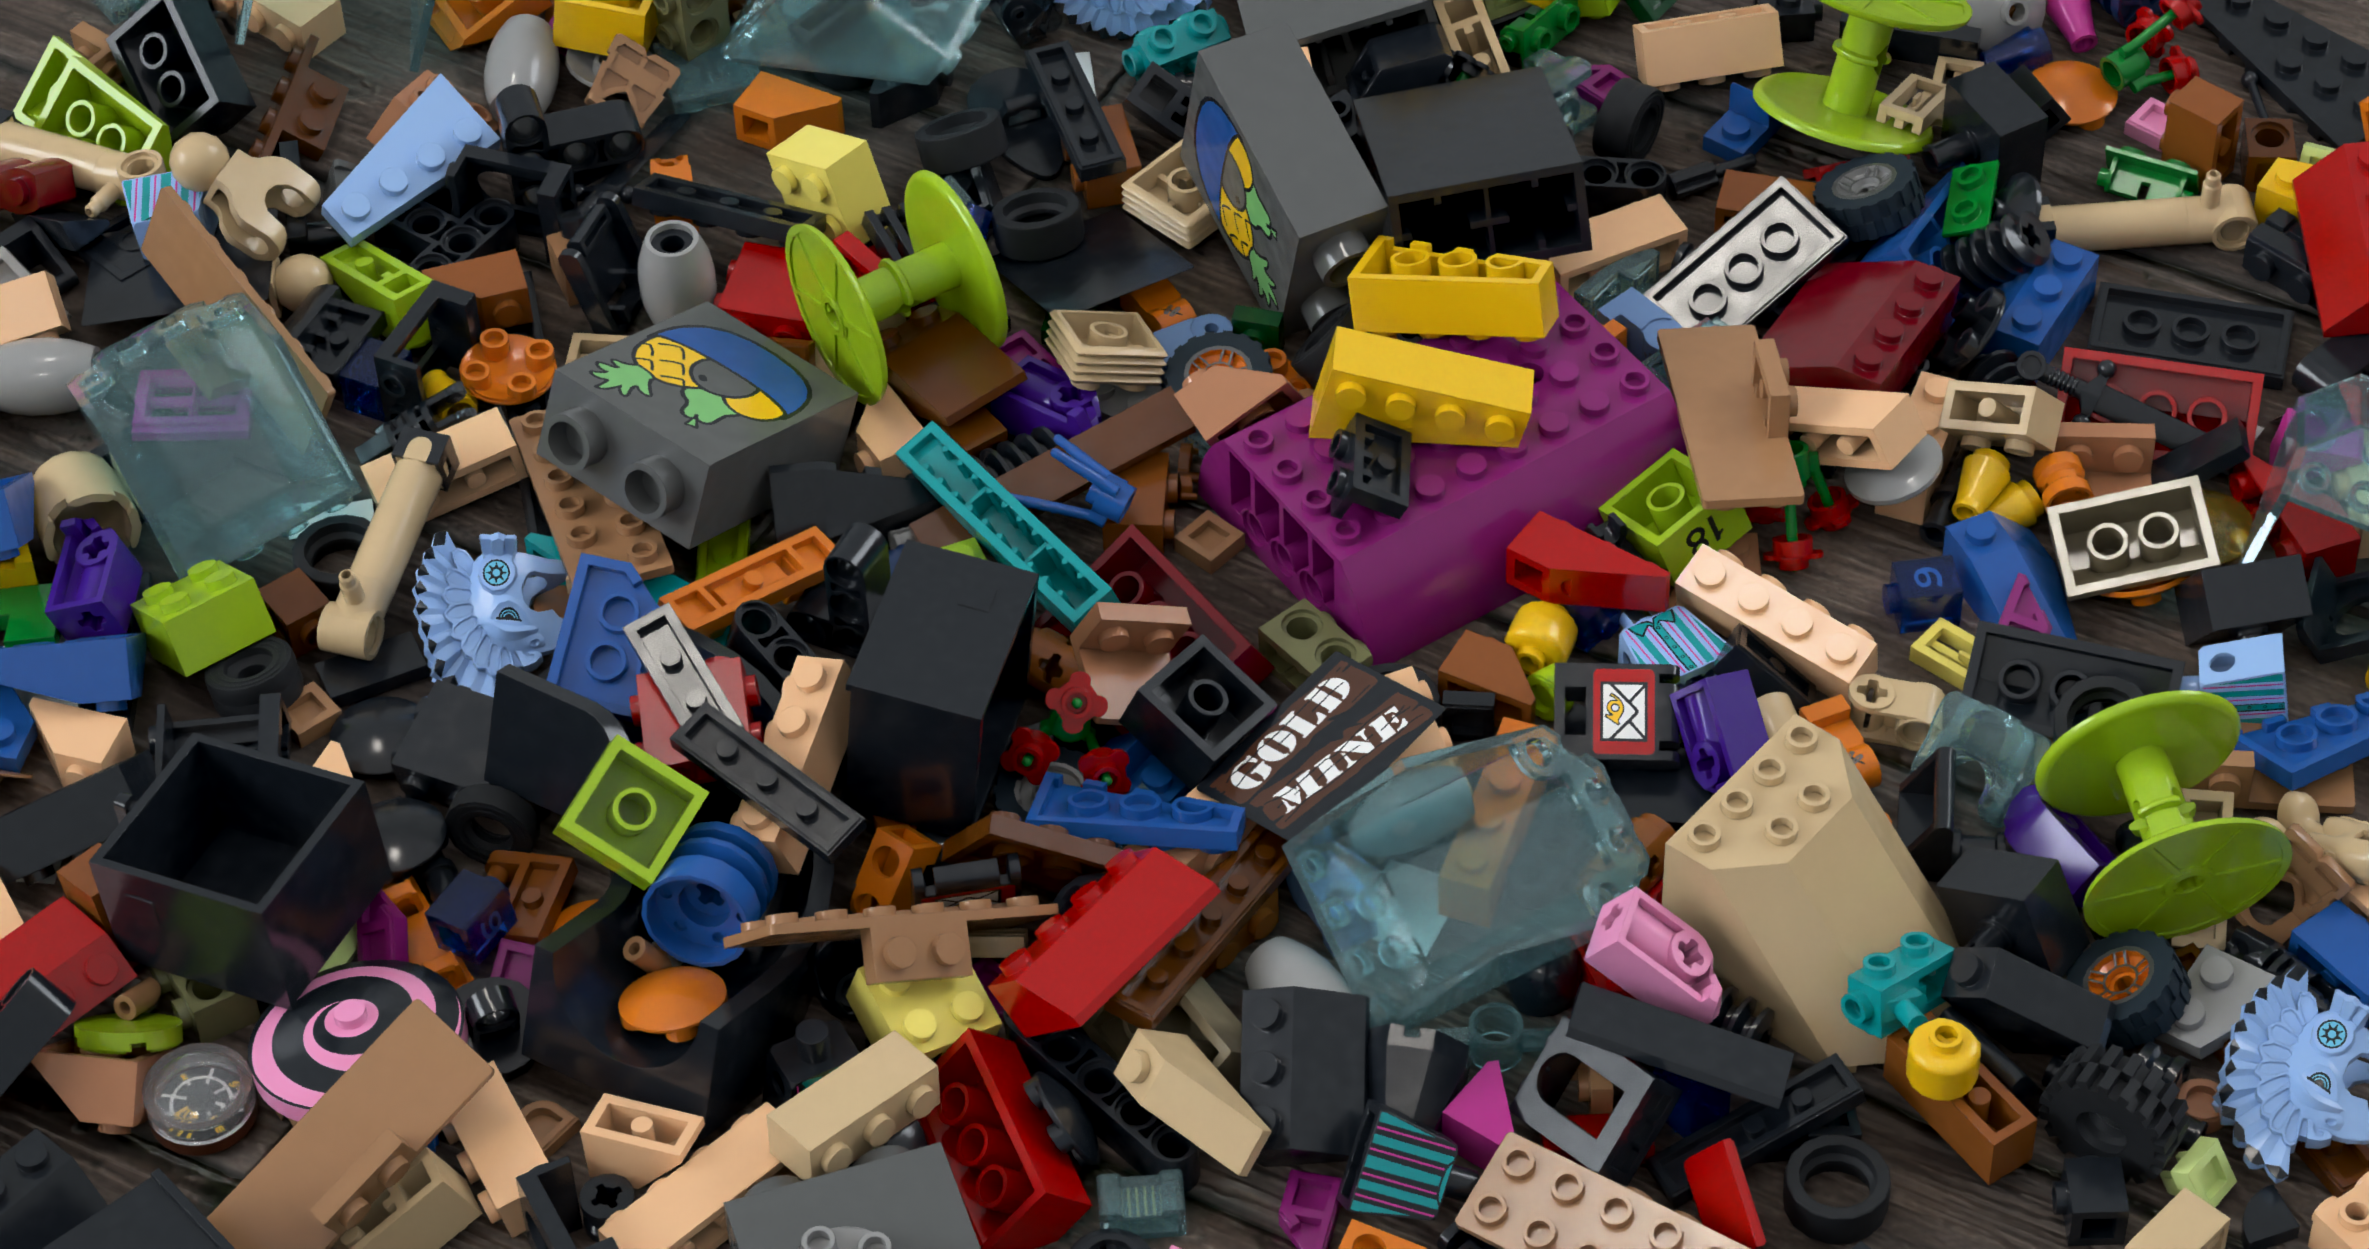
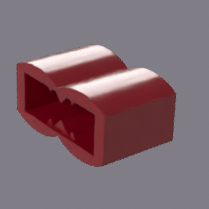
(35, 185)

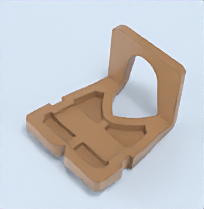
(633, 72)
(2315, 883)

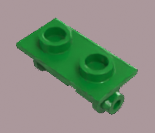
(1540, 28)
(2131, 168)
(1970, 199)

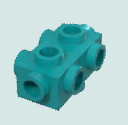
(1177, 44)
(1898, 985)

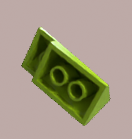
(83, 103)

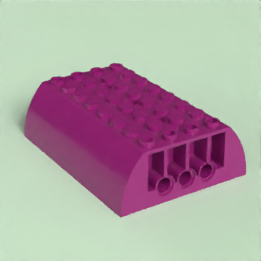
(1444, 562)

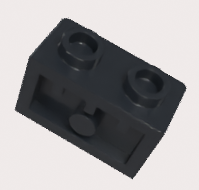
(1370, 467)

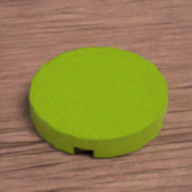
(117, 1036)

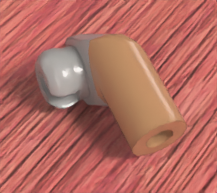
(648, 955)
(137, 998)

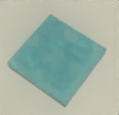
(706, 79)

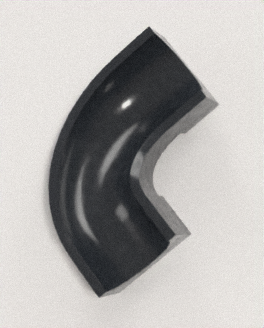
(544, 750)

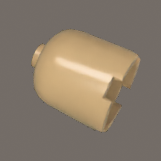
(82, 488)

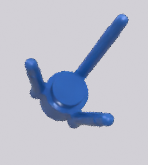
(1108, 493)

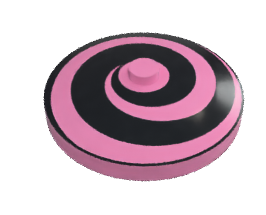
(336, 1020)

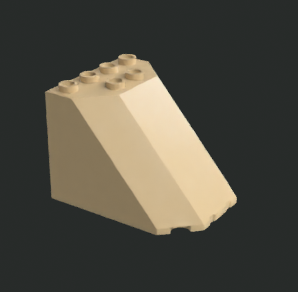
(1797, 884)

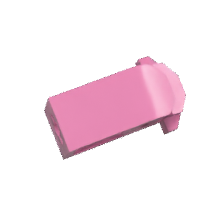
(1655, 956)

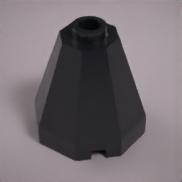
(1416, 1073)

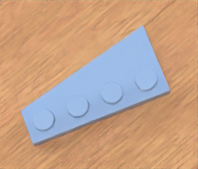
(407, 162)

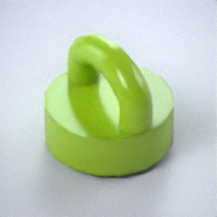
(1543, 688)

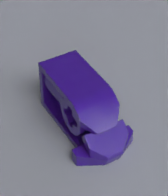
(1046, 401)
(92, 582)
(1719, 726)
(2046, 832)

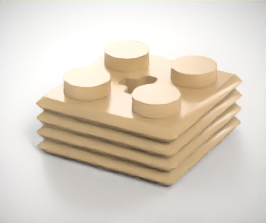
(1169, 200)
(1106, 349)

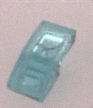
(1634, 271)

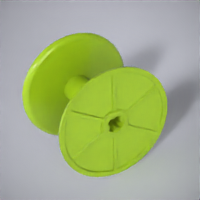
(1846, 104)
(947, 265)
(2137, 763)

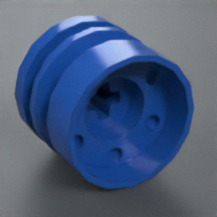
(706, 892)

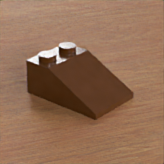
(946, 365)

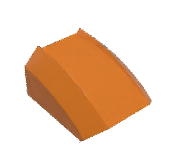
(477, 21)

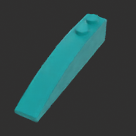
(1004, 525)

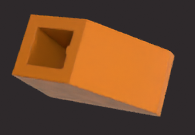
(778, 108)

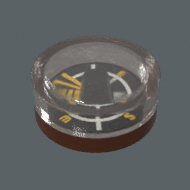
(200, 1099)

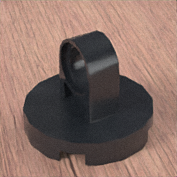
(496, 1022)

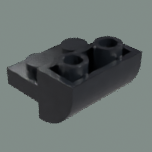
(333, 328)

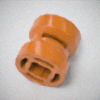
(2061, 479)

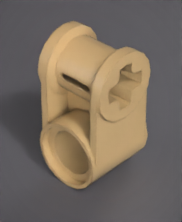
(1898, 710)

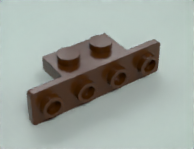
(304, 107)

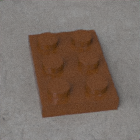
(1045, 852)

